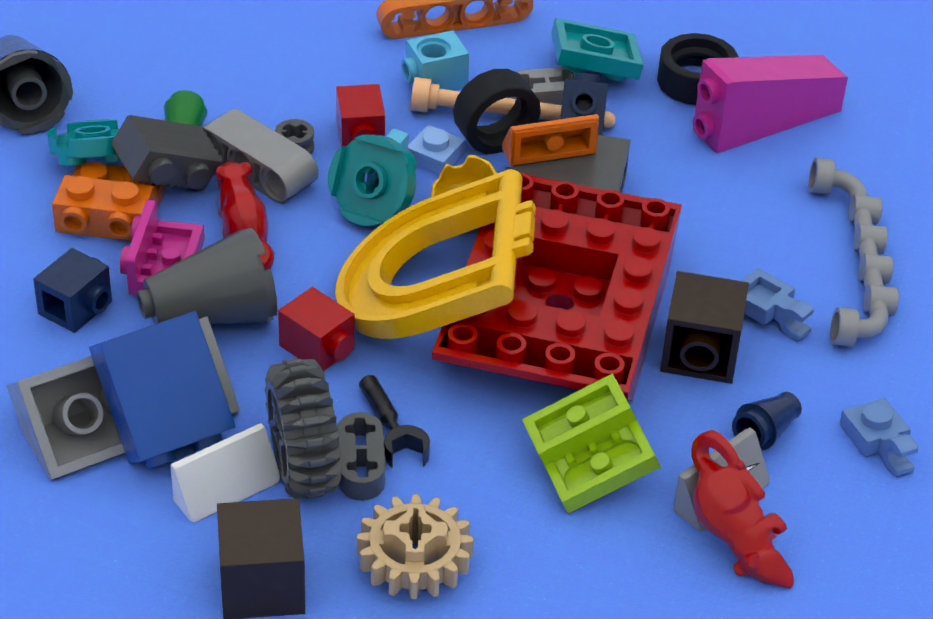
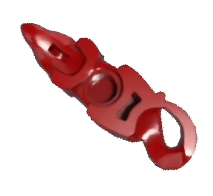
(241, 206)
(729, 508)

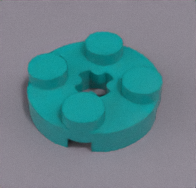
(84, 141)
(395, 173)

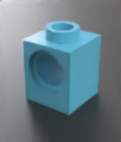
(437, 58)

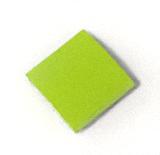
(591, 443)

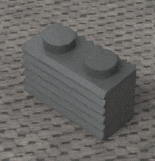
(166, 152)

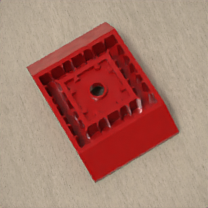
(598, 260)

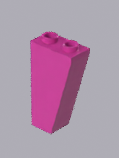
(763, 96)

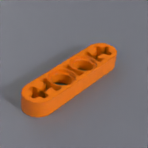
(452, 19)

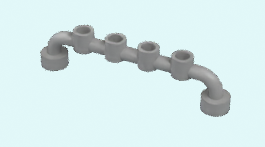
(869, 241)

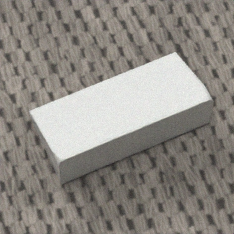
(224, 473)

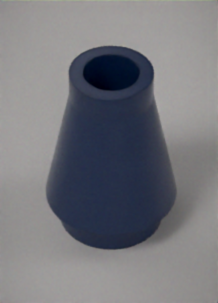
(767, 417)

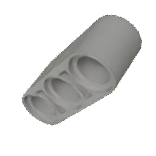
(277, 163)

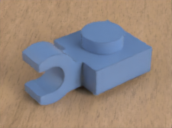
(773, 299)
(880, 430)

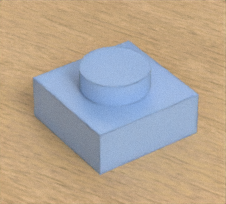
(436, 148)

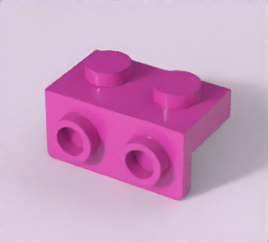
(157, 245)

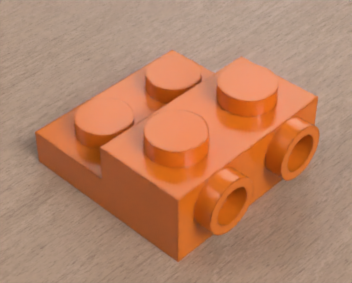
(101, 201)

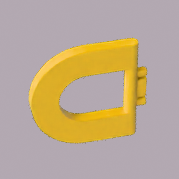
(410, 310)

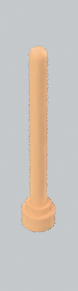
(429, 96)

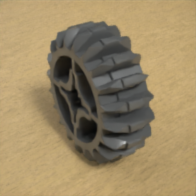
(303, 428)

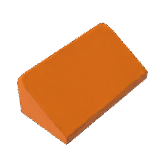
(551, 140)

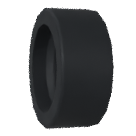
(686, 51)
(481, 94)

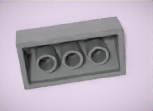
(70, 417)

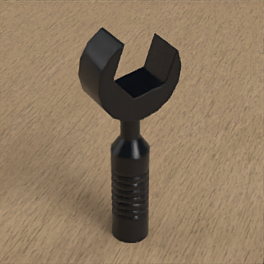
(399, 436)

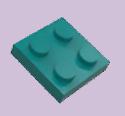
(596, 49)

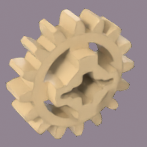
(440, 553)

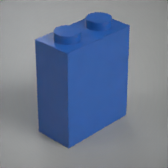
(163, 390)

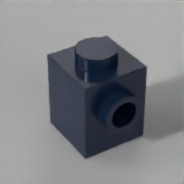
(584, 97)
(73, 290)

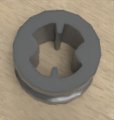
(298, 132)

